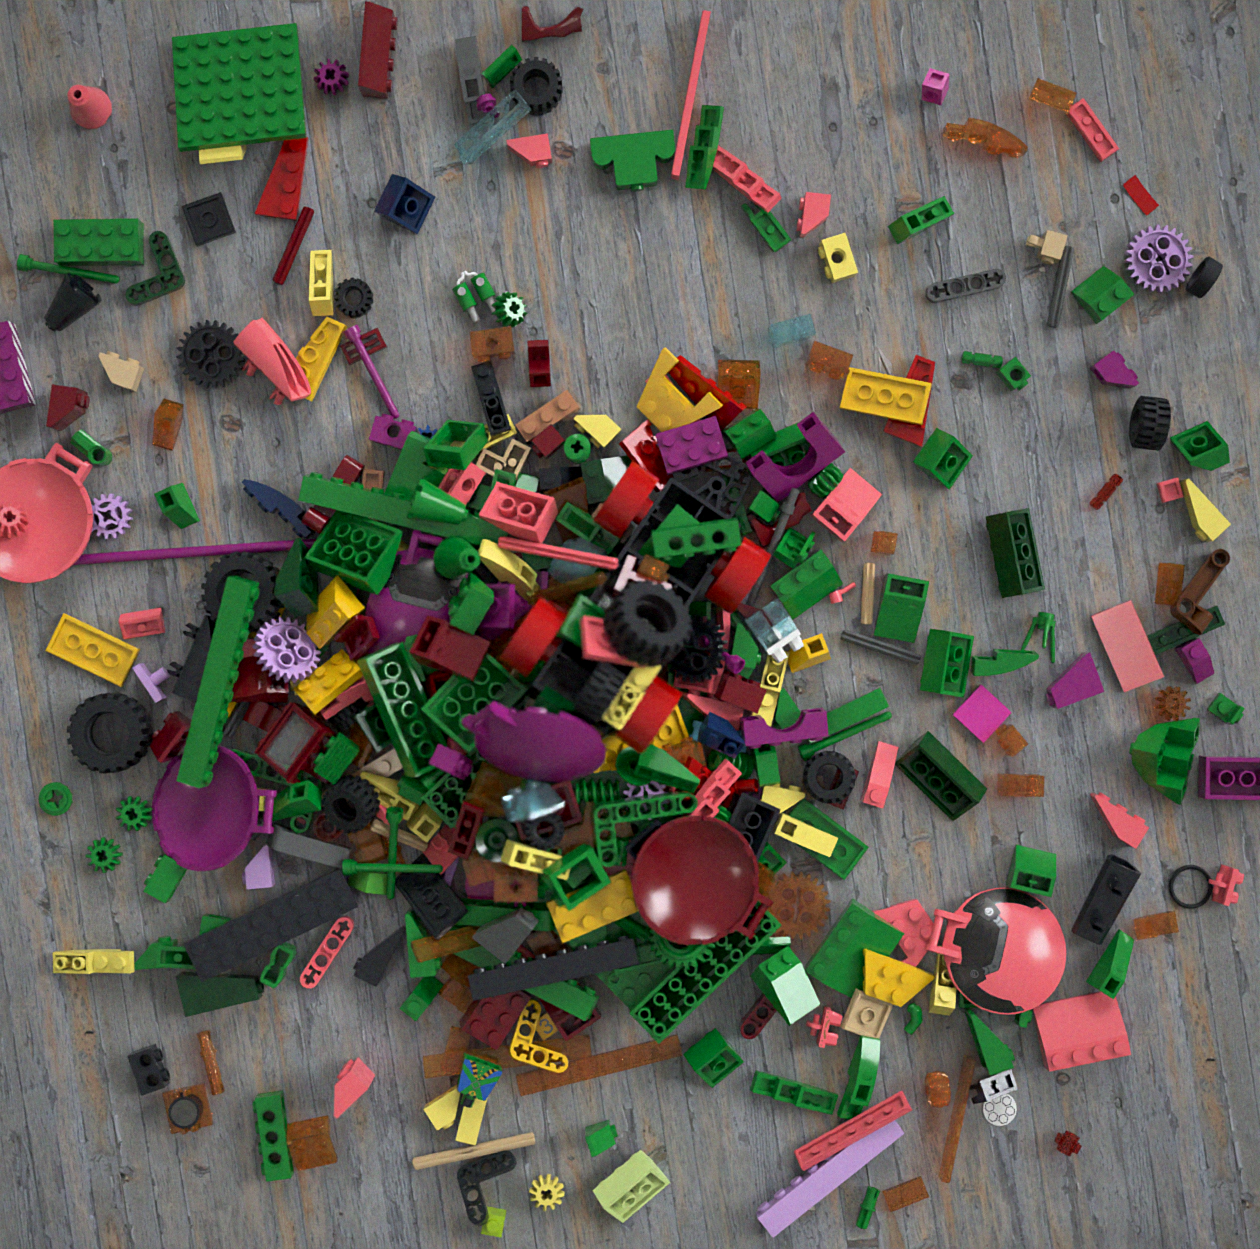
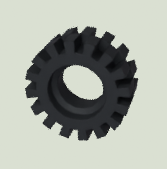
(344, 288)
(345, 717)
(549, 842)

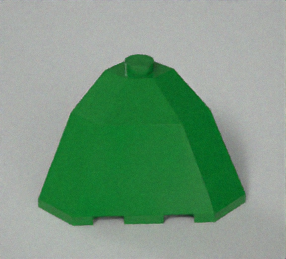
(1165, 755)

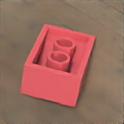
(520, 512)

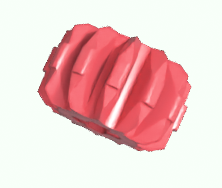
(18, 520)

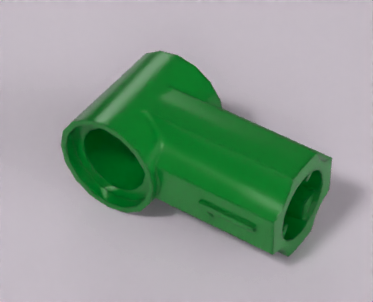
(90, 448)

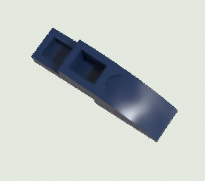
(272, 500)

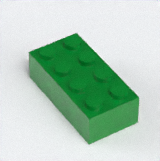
(98, 242)

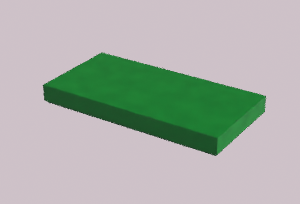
(848, 847)

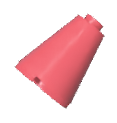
(89, 106)

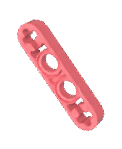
(329, 953)

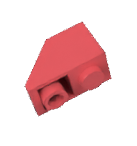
(814, 212)

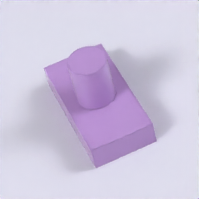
(152, 681)

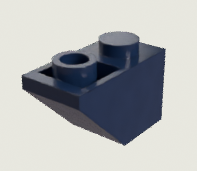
(720, 735)

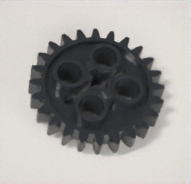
(196, 342)
(689, 667)

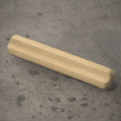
(867, 593)
(403, 836)

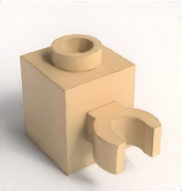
(1050, 246)

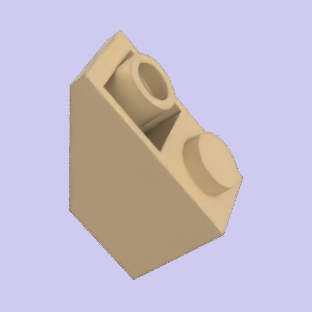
(121, 372)

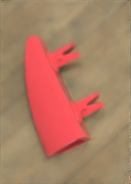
(274, 359)

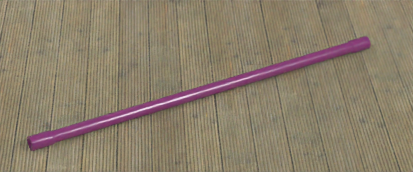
(185, 552)

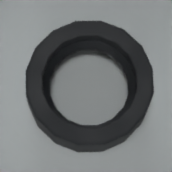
(1204, 277)

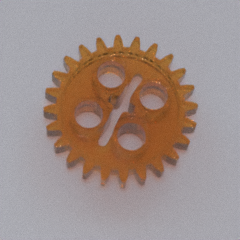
(815, 906)

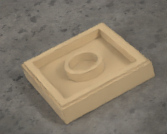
(866, 1015)

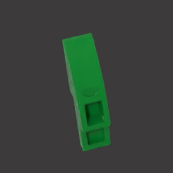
(862, 1077)

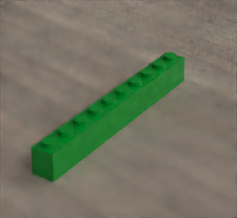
(389, 508)
(218, 681)

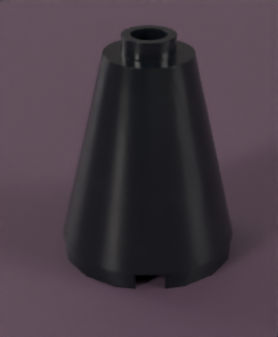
(70, 303)

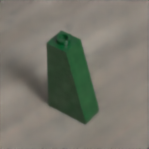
(216, 992)

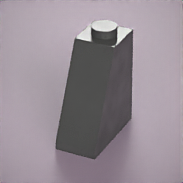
(506, 933)

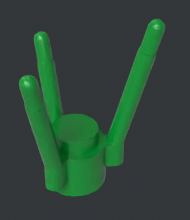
(1046, 623)

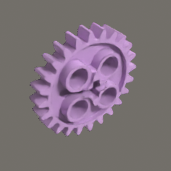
(1174, 248)
(286, 650)

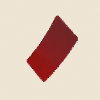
(1140, 195)

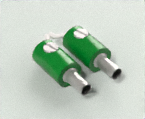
(466, 298)

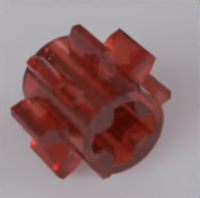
(1068, 1143)

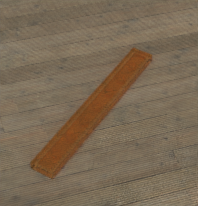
(450, 1063)
(600, 1065)

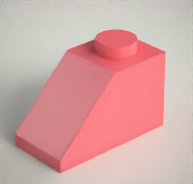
(532, 149)

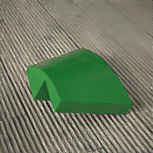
(677, 517)

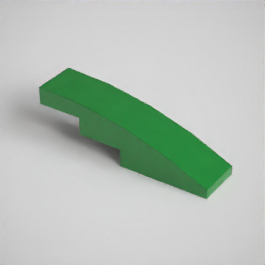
(705, 147)
(855, 711)
(794, 1092)

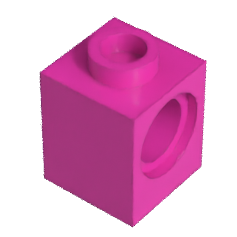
(935, 86)

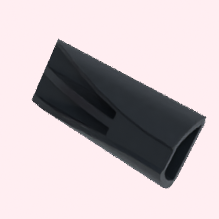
(192, 671)
(1105, 899)

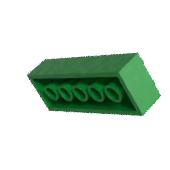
(399, 703)

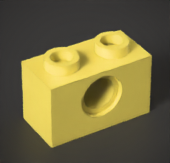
(837, 245)

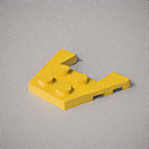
(666, 404)

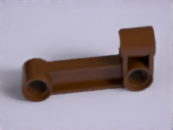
(1196, 617)

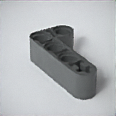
(307, 846)

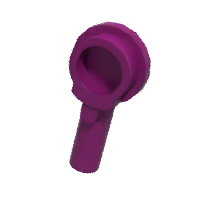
(486, 104)

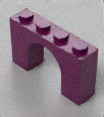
(822, 451)

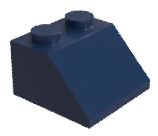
(404, 203)

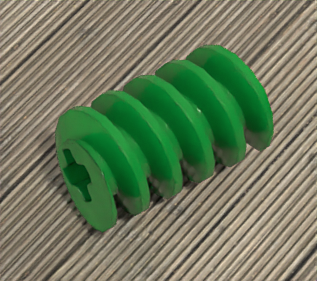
(582, 455)
(742, 762)
(596, 793)

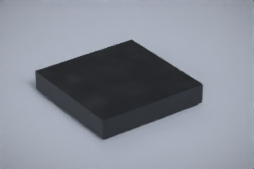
(208, 219)

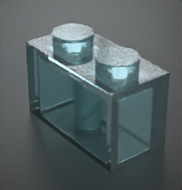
(792, 330)

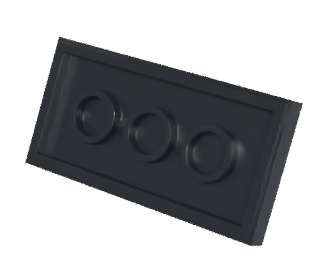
(431, 899)

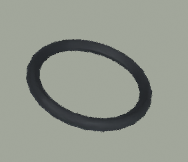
(1171, 890)

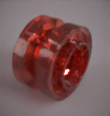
(323, 834)

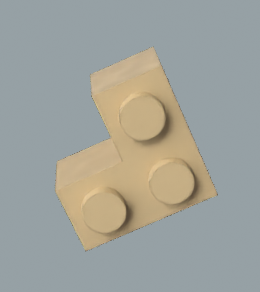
(512, 461)

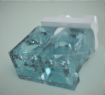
(774, 637)

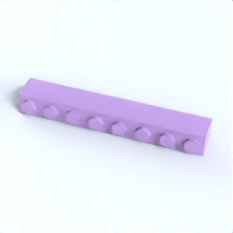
(822, 1179)

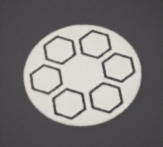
(1000, 1110)

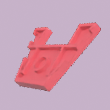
(915, 925)

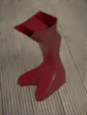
(532, 31)
(765, 532)

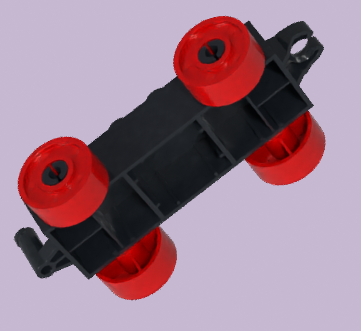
(733, 578)

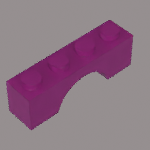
(810, 725)

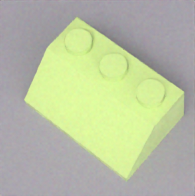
(630, 1186)

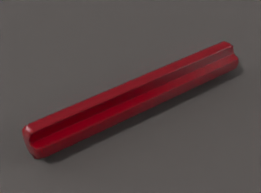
(293, 245)

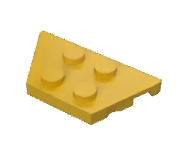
(892, 979)

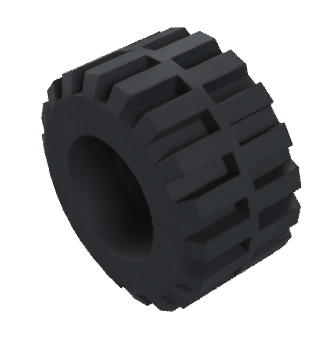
(537, 69)
(1150, 423)
(599, 691)
(829, 758)
(343, 815)

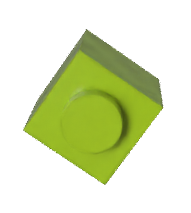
(495, 1222)

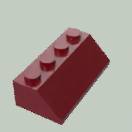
(377, 51)

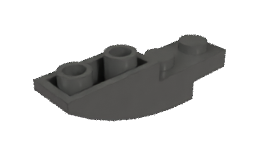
(470, 76)

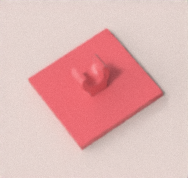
(438, 848)

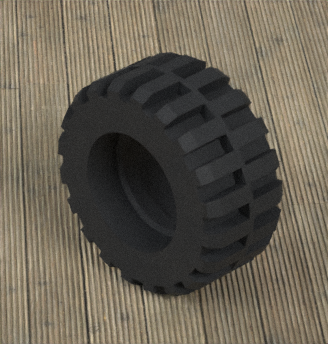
(235, 565)
(633, 637)
(82, 732)

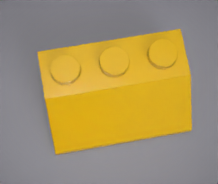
(334, 612)

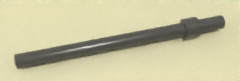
(787, 509)

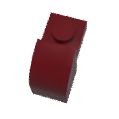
(539, 363)

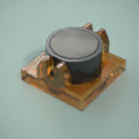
(186, 1109)

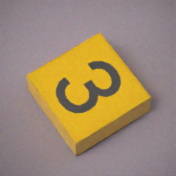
(545, 1026)

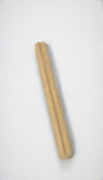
(473, 1151)

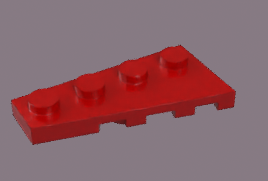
(285, 182)
(921, 370)

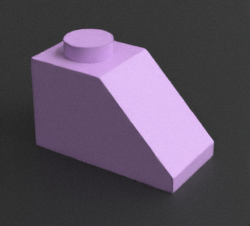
(260, 870)

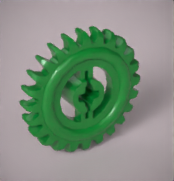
(677, 956)

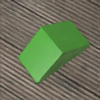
(369, 882)

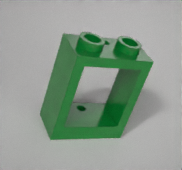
(441, 454)
(566, 862)

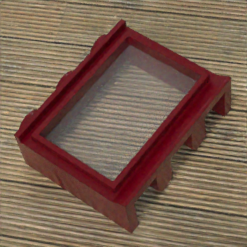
(292, 741)

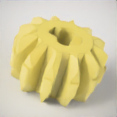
(548, 1199)

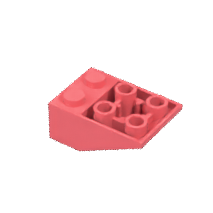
(846, 505)

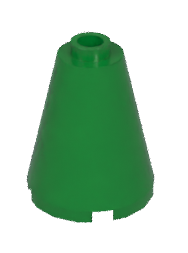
(435, 505)
(455, 558)

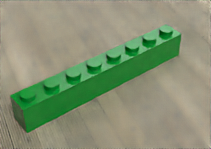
(562, 994)

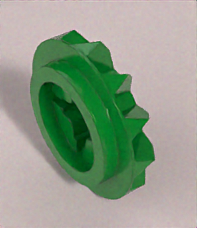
(51, 807)

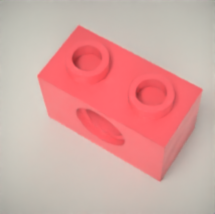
(462, 483)

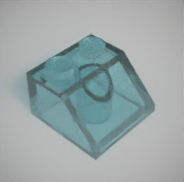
(567, 571)
(530, 802)

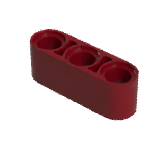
(758, 1021)

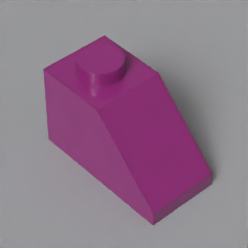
(1196, 659)

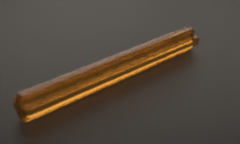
(570, 587)

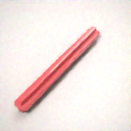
(558, 553)

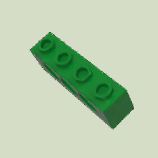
(728, 527)
(275, 1103)

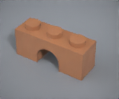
(551, 413)

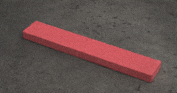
(852, 1130)

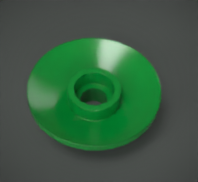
(624, 763)

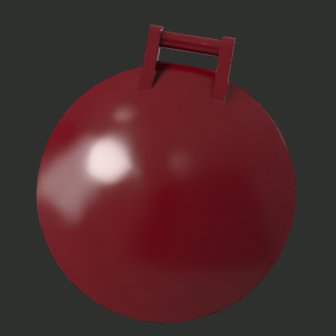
(697, 881)

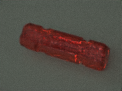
(1106, 491)

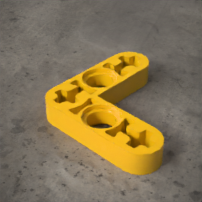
(525, 1042)

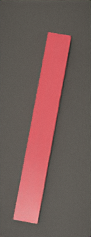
(690, 95)

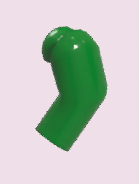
(916, 1018)

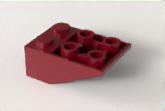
(449, 648)
(256, 685)
(567, 1023)

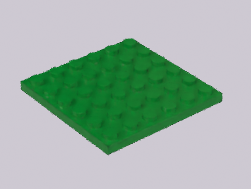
(238, 87)

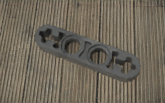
(966, 288)

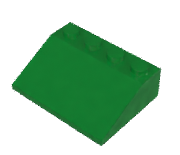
(356, 551)
(467, 697)
(840, 955)

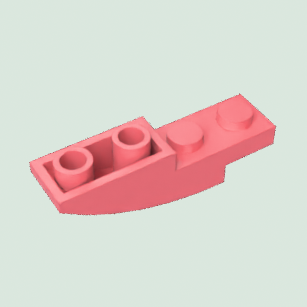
(347, 697)

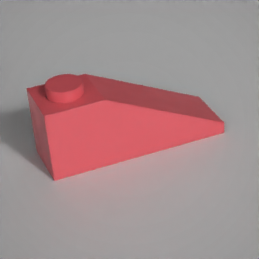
(879, 775)

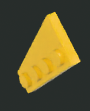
(319, 352)

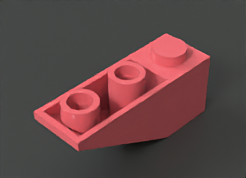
(711, 704)
(1122, 825)

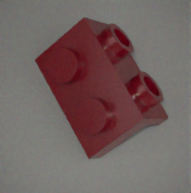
(358, 636)

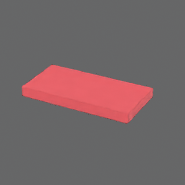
(1127, 646)

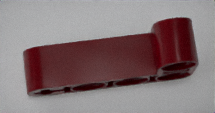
(319, 516)

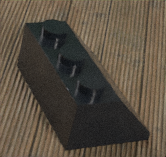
(753, 820)

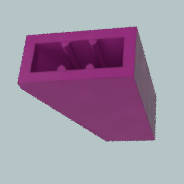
(1075, 683)

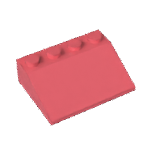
(1080, 1031)

